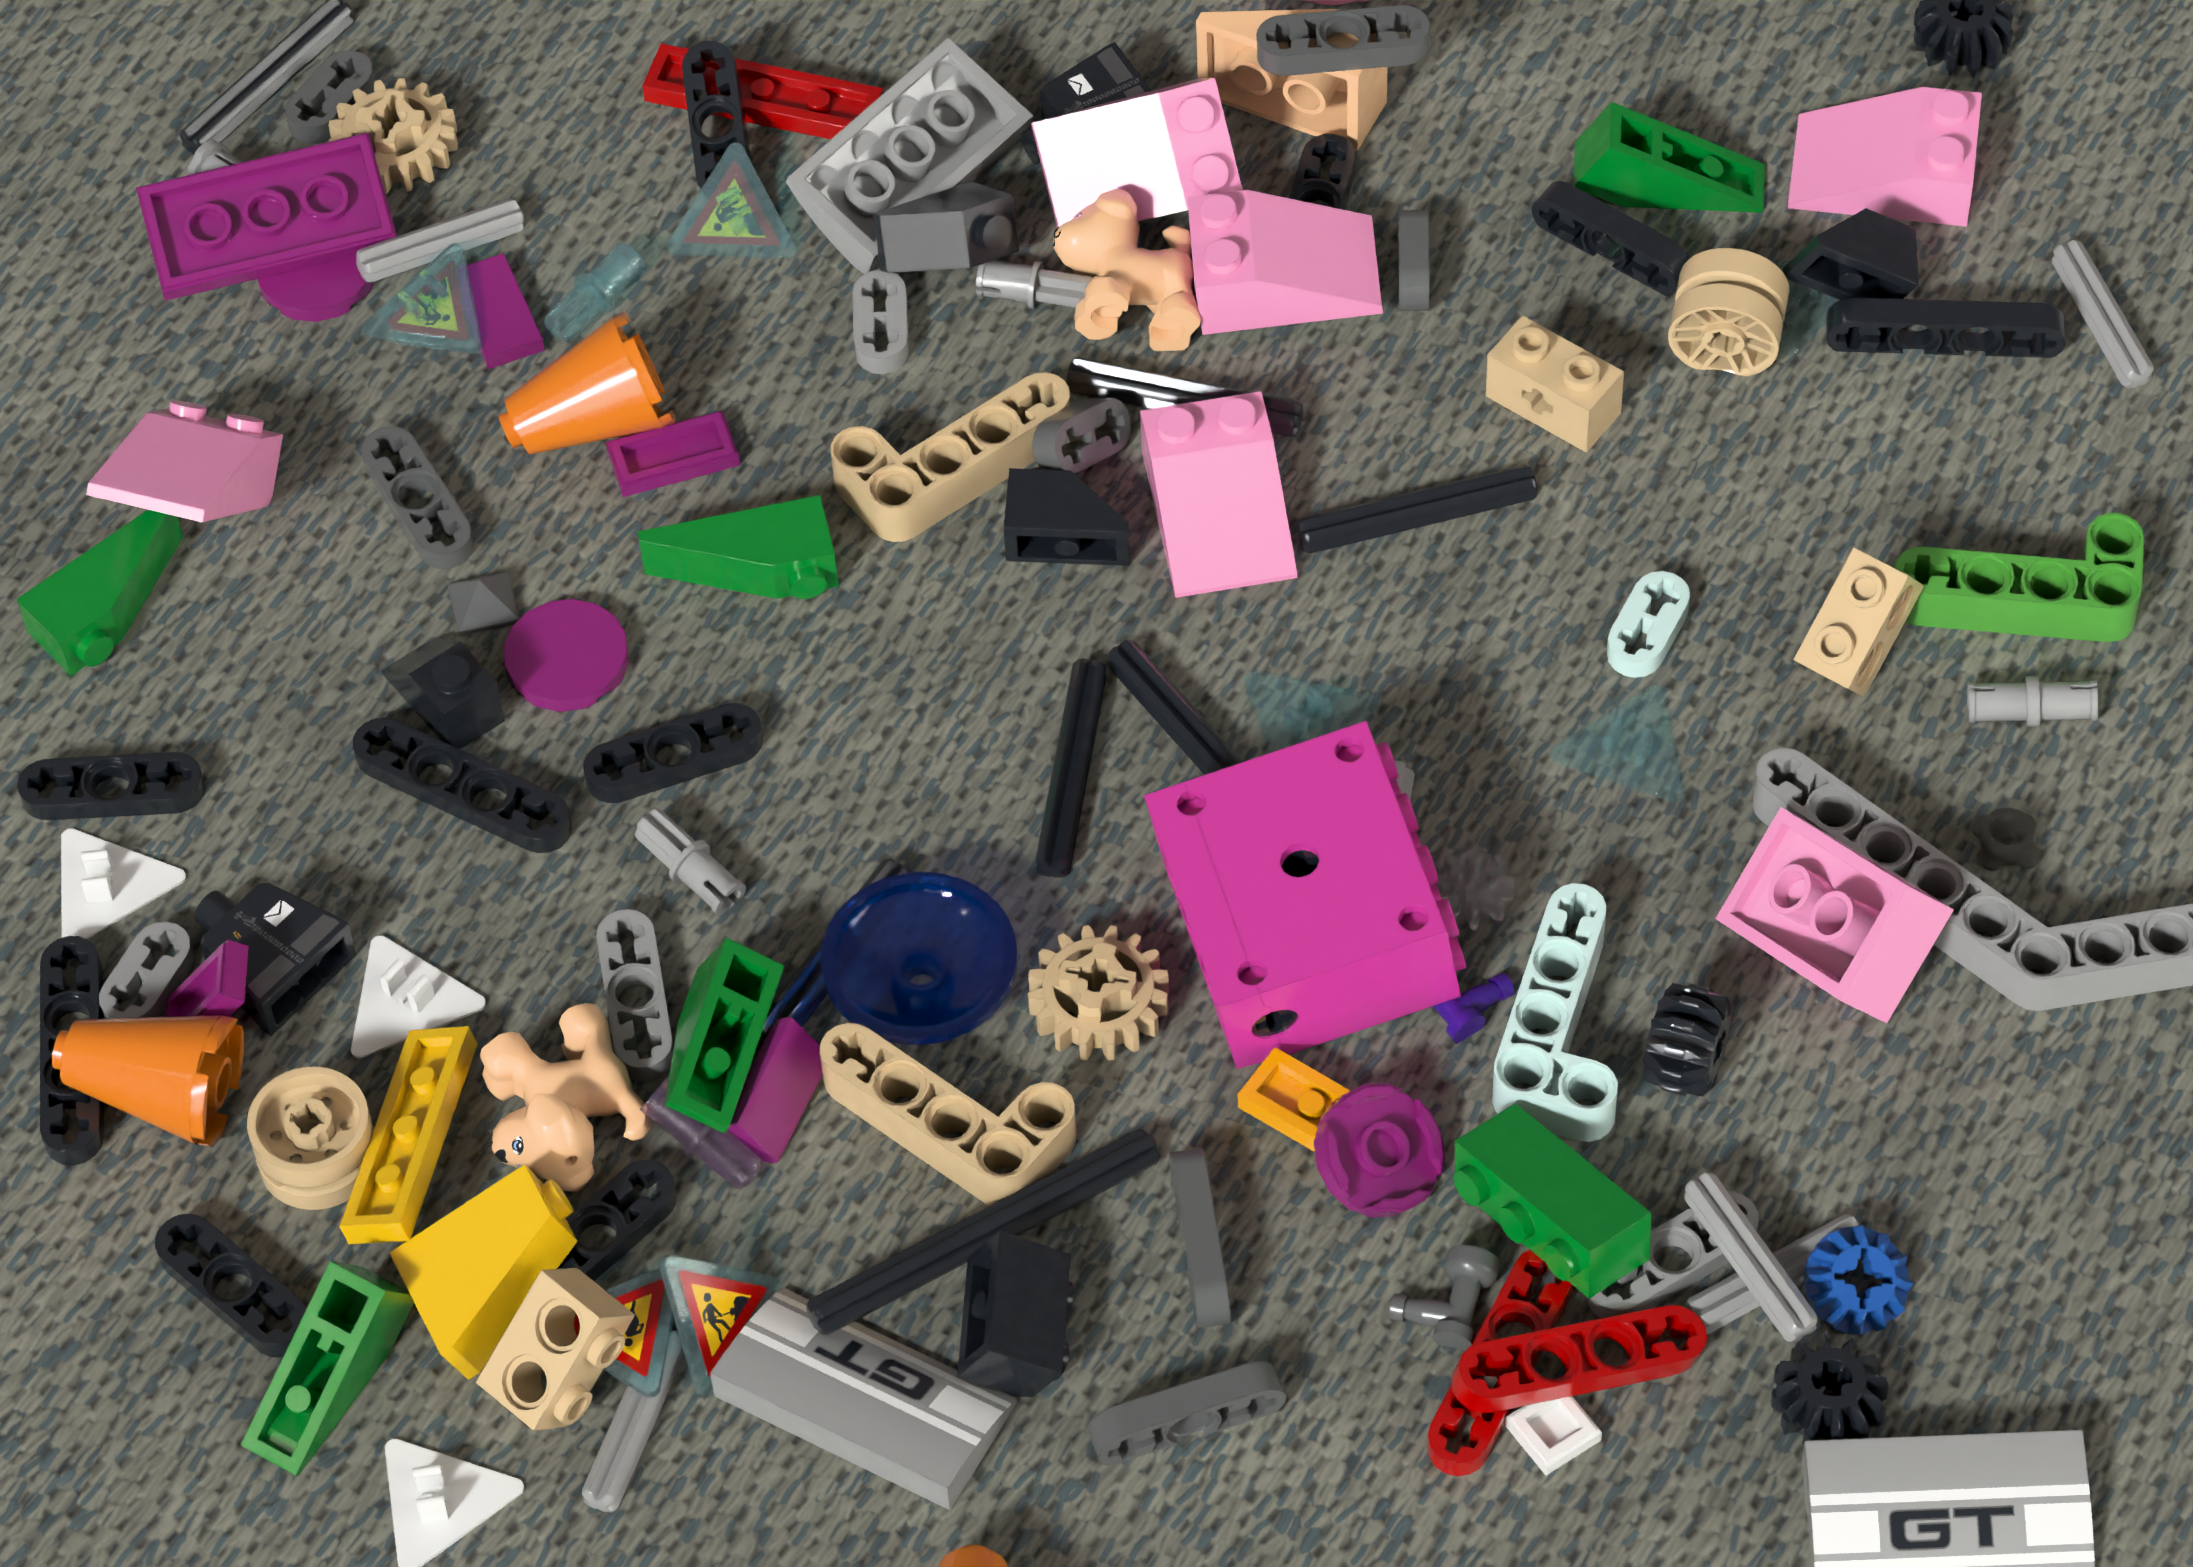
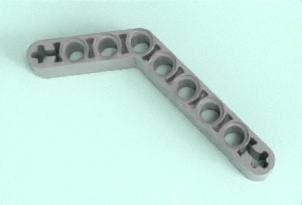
(2019, 941)

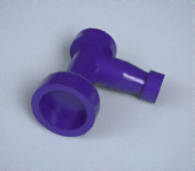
(1464, 1012)

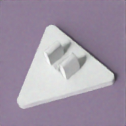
(107, 882)
(405, 995)
(439, 1499)

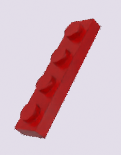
(770, 94)

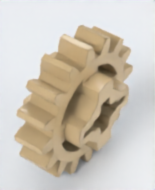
(405, 129)
(1129, 996)

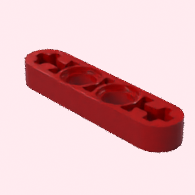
(1509, 1306)
(1583, 1368)

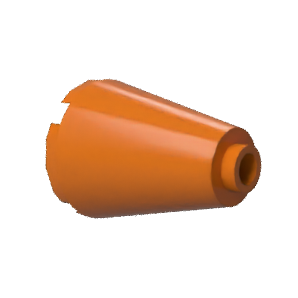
(588, 394)
(157, 1069)

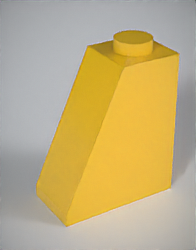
(481, 1263)

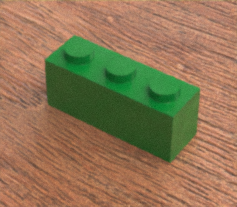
(1552, 1200)

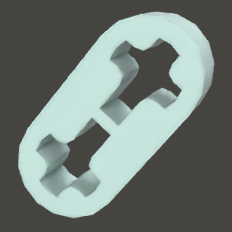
(1660, 629)

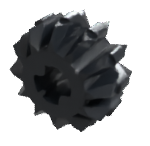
(1963, 32)
(1687, 1039)
(1802, 1395)

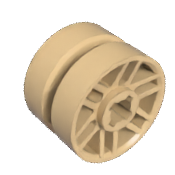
(1728, 311)
(310, 1136)

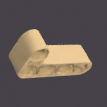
(949, 469)
(942, 1108)

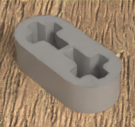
(868, 322)
(136, 970)

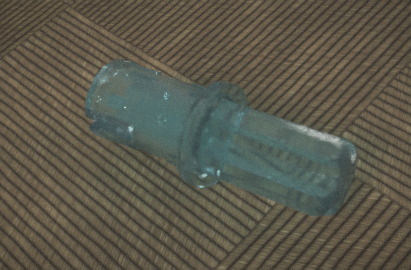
(594, 292)

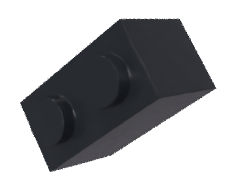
(1015, 1315)

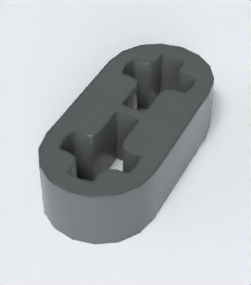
(325, 93)
(1413, 260)
(1079, 425)

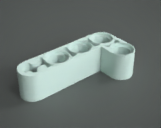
(1557, 1007)

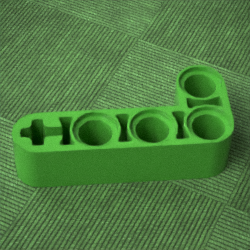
(2034, 593)

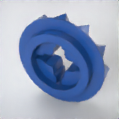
(1837, 1301)

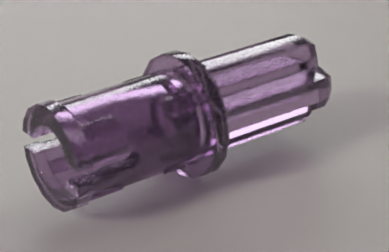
(717, 1149)

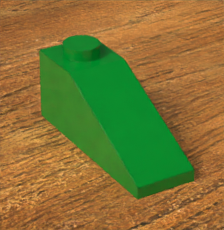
(1662, 167)
(753, 551)
(97, 596)
(720, 1032)
(327, 1363)

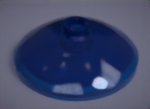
(912, 929)

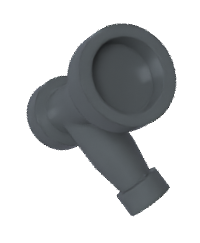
(1471, 1271)

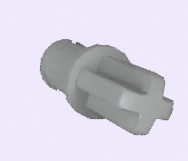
(1030, 284)
(689, 861)

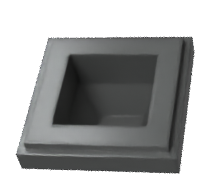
(483, 603)

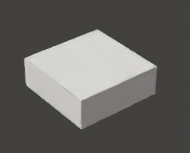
(1553, 1431)

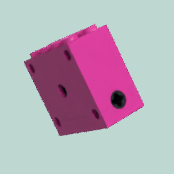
(1307, 894)

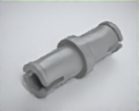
(2032, 701)

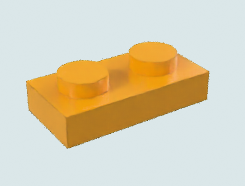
(1289, 1096)

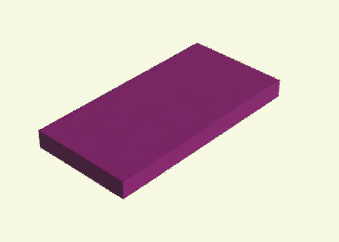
(265, 216)

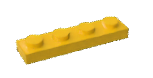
(408, 1135)

